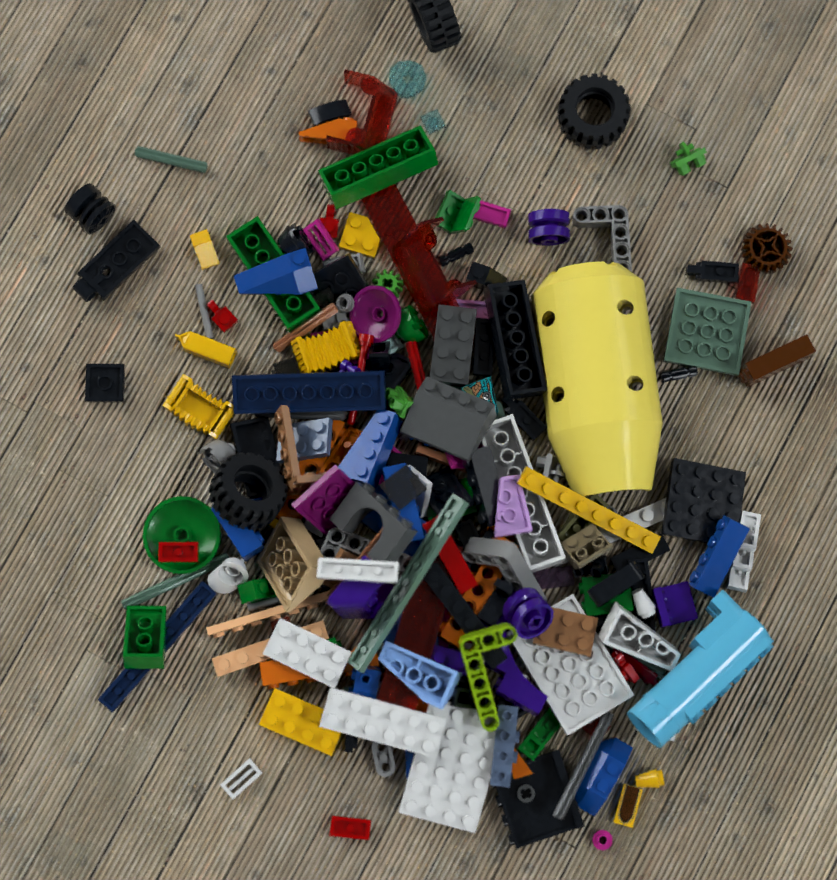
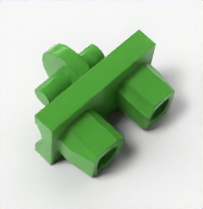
(696, 156)
(399, 400)

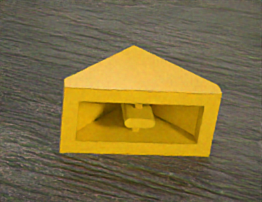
(204, 249)

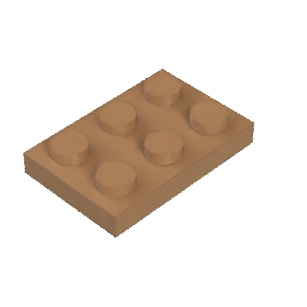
(569, 633)

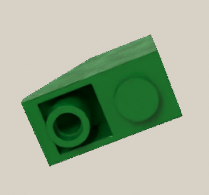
(255, 591)

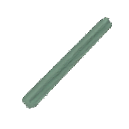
(171, 583)

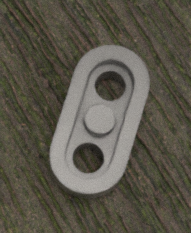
(382, 757)

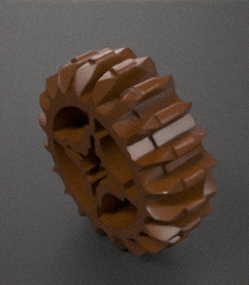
(760, 244)

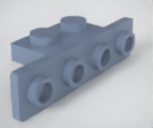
(504, 745)

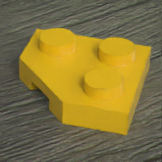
(359, 236)

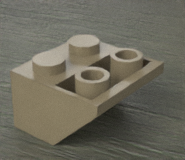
(585, 546)

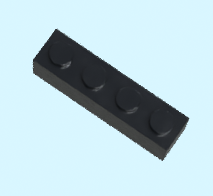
(484, 484)

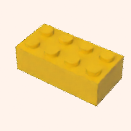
(298, 722)

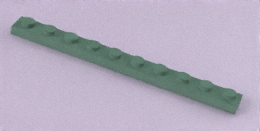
(408, 583)

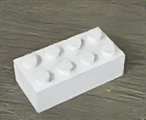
(307, 653)

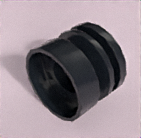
(89, 208)

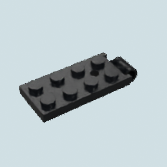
(120, 256)

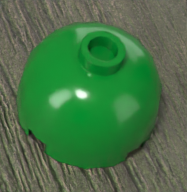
(410, 326)

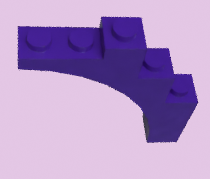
(514, 685)

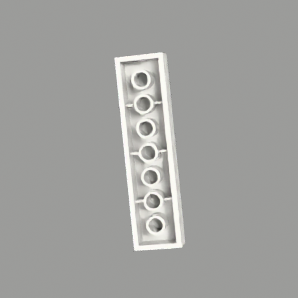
(541, 546)

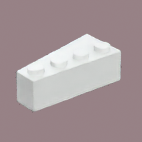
(634, 637)

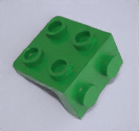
(457, 212)

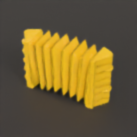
(327, 350)
(198, 407)

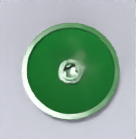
(182, 521)

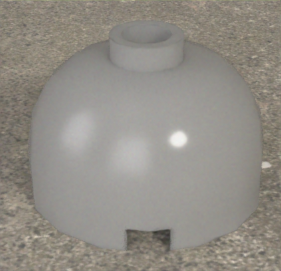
(216, 452)

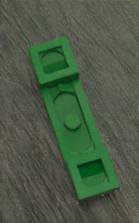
(539, 735)

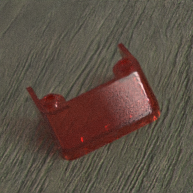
(378, 117)
(422, 270)

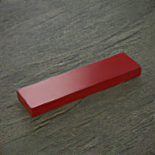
(454, 562)

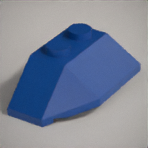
(602, 775)

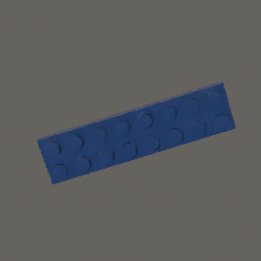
(309, 392)

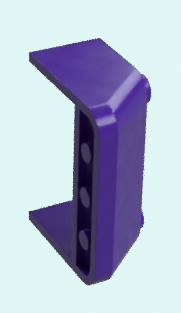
(359, 598)

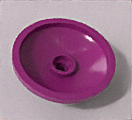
(367, 310)

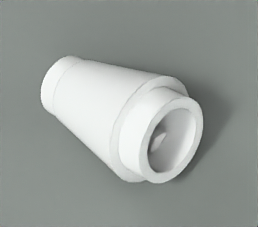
(643, 603)

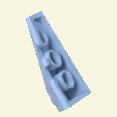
(426, 678)

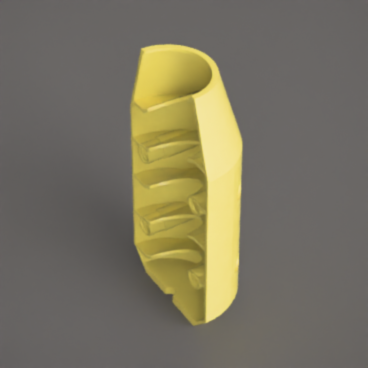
(595, 357)

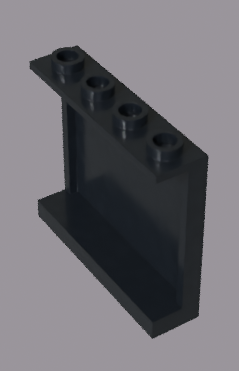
(535, 819)

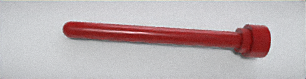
(365, 343)

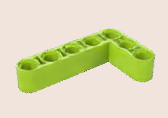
(479, 671)

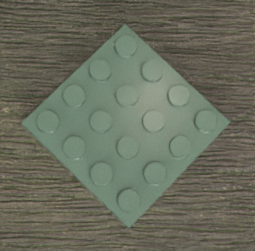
(707, 331)

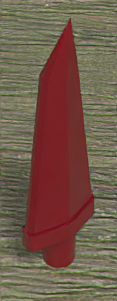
(643, 672)

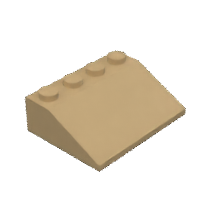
(291, 562)

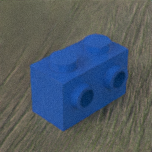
(367, 682)

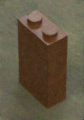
(776, 361)

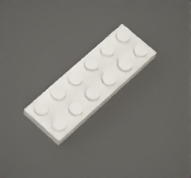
(382, 722)

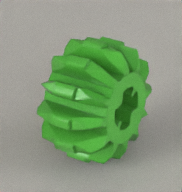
(389, 278)

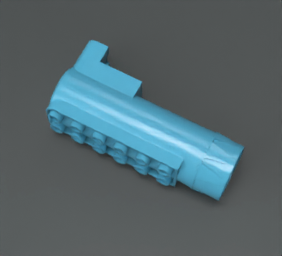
(716, 660)

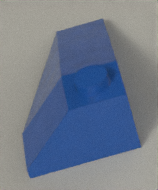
(279, 276)

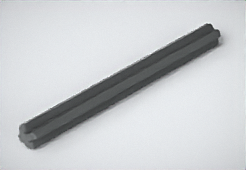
(583, 765)

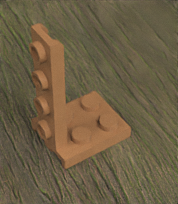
(296, 483)

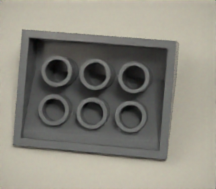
(448, 419)

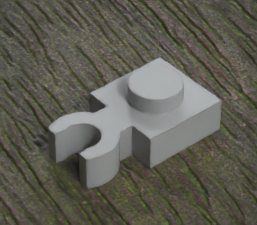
(334, 321)

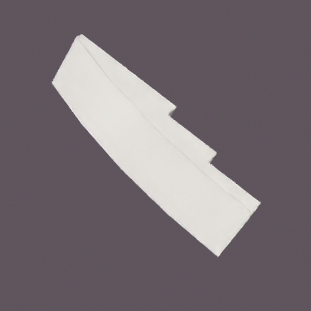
(743, 562)

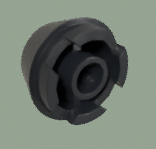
(294, 239)

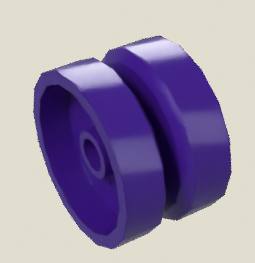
(549, 227)
(528, 613)

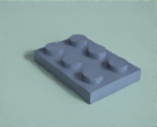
(311, 439)

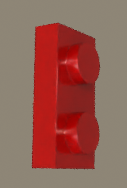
(178, 552)
(350, 827)

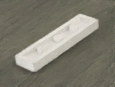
(358, 570)

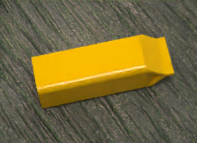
(207, 348)

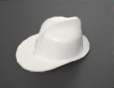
(228, 575)

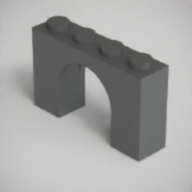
(396, 530)

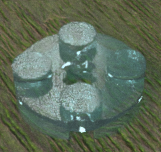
(401, 70)

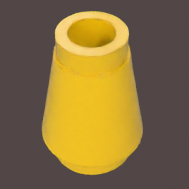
(650, 779)

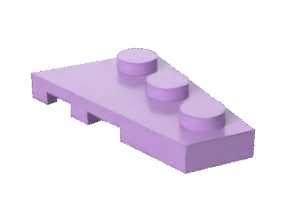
(511, 509)

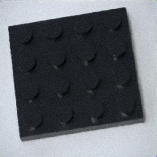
(699, 498)

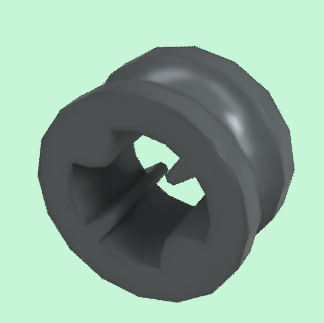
(524, 787)

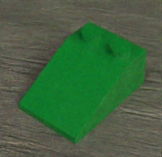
(145, 637)

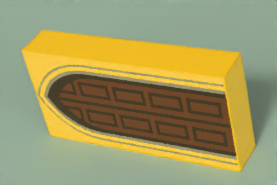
(627, 805)

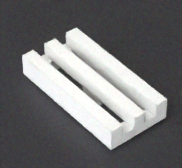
(253, 767)

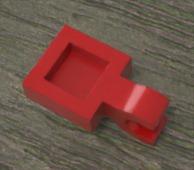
(330, 223)
(223, 317)

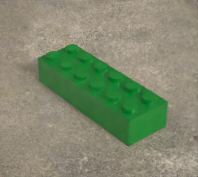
(378, 167)
(256, 246)

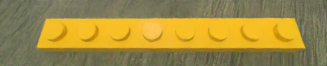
(588, 510)

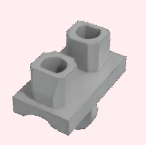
(551, 468)

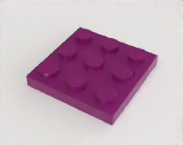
(324, 498)

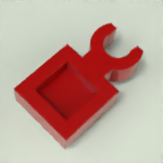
(625, 668)

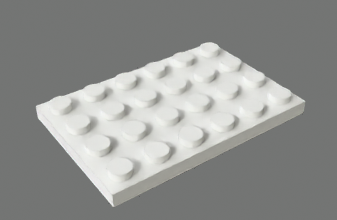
(575, 684)
(456, 781)

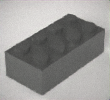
(453, 345)

